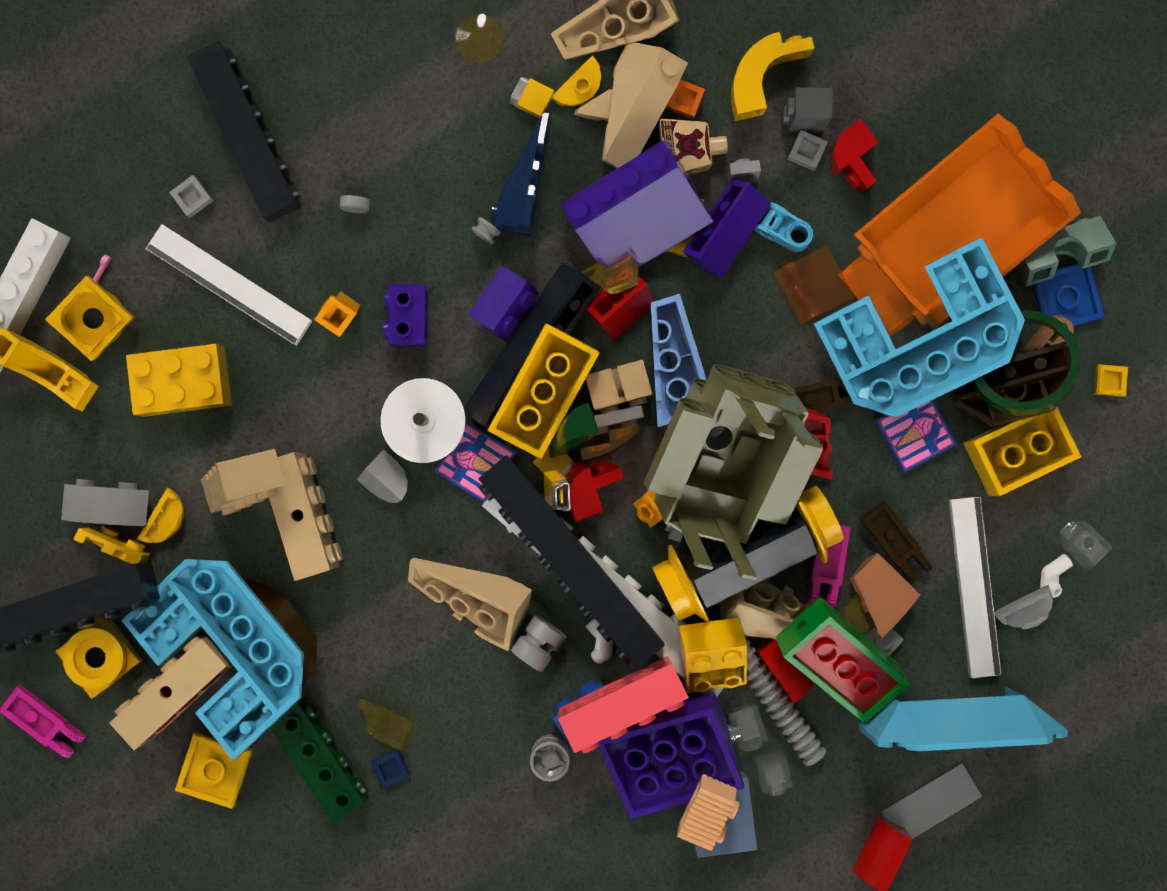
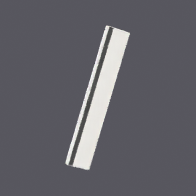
(229, 284)
(974, 587)

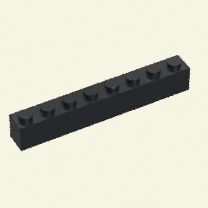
(571, 561)

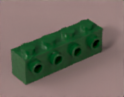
(319, 761)

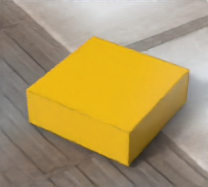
(1110, 380)

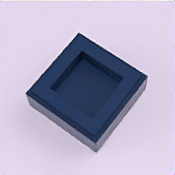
(390, 768)

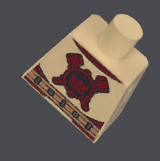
(692, 143)

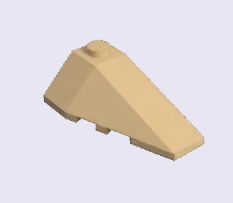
(613, 25)
(641, 90)
(484, 598)
(763, 609)

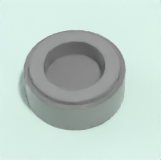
(354, 204)

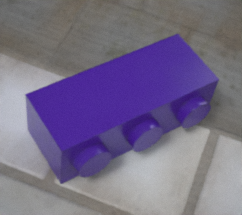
(734, 219)

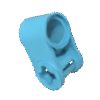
(782, 227)

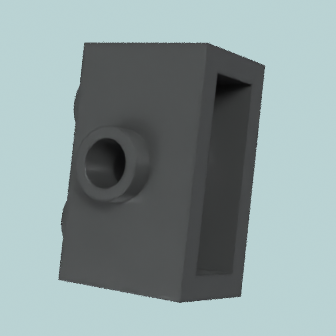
(808, 110)

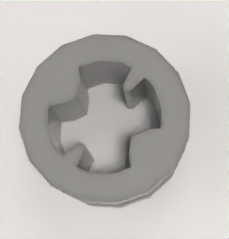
(485, 230)

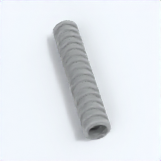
(782, 710)

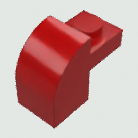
(847, 156)
(584, 486)

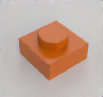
(685, 99)

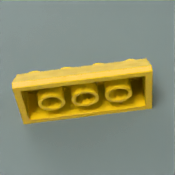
(543, 390)

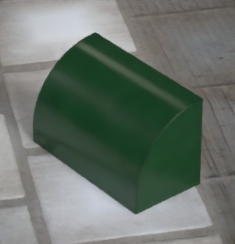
(574, 432)

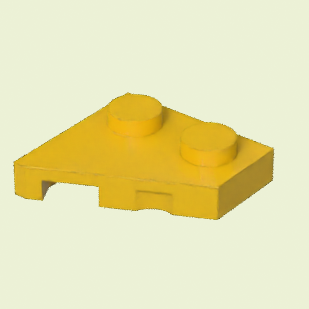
(107, 538)

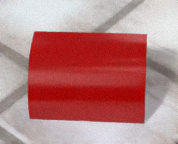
(620, 310)
(789, 677)
(882, 854)

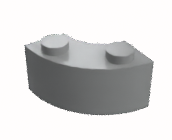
(105, 504)

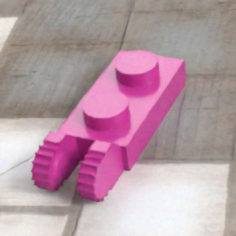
(830, 572)
(40, 720)

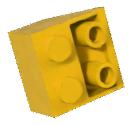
(713, 655)

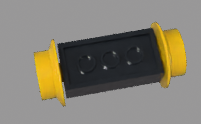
(769, 550)

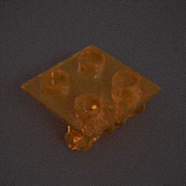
(813, 284)

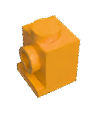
(337, 313)
(647, 509)

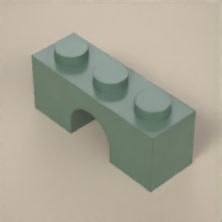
(1085, 240)

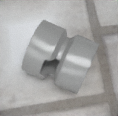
(538, 643)
(550, 757)

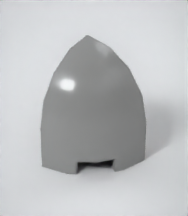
(385, 478)

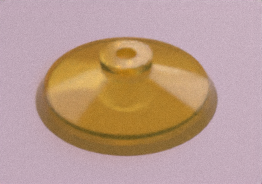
(479, 38)

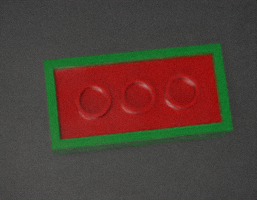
(842, 660)

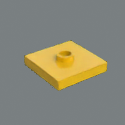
(211, 773)

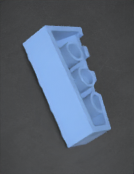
(673, 355)

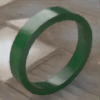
(1057, 397)

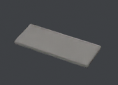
(934, 801)

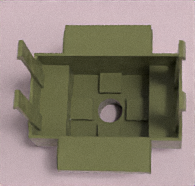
(740, 476)

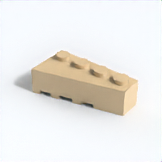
(242, 482)

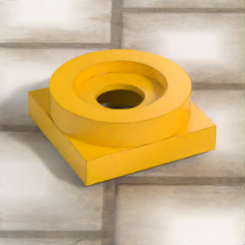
(69, 322)
(118, 651)

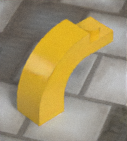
(747, 88)
(46, 369)

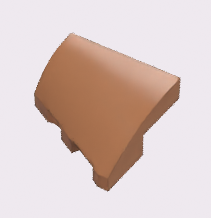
(883, 593)

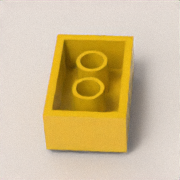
(178, 380)
(1021, 451)

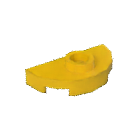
(580, 86)
(164, 520)

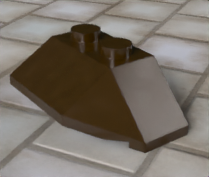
(1024, 379)
(291, 622)

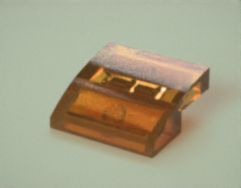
(616, 438)

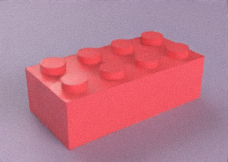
(621, 705)

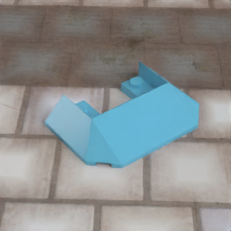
(973, 344)
(267, 659)
(962, 723)

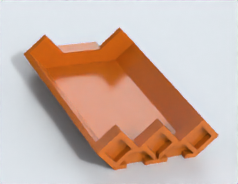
(979, 190)

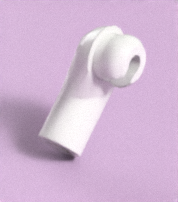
(1051, 573)
(603, 649)

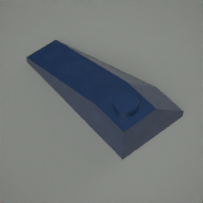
(519, 196)

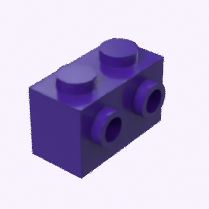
(504, 303)
(407, 315)

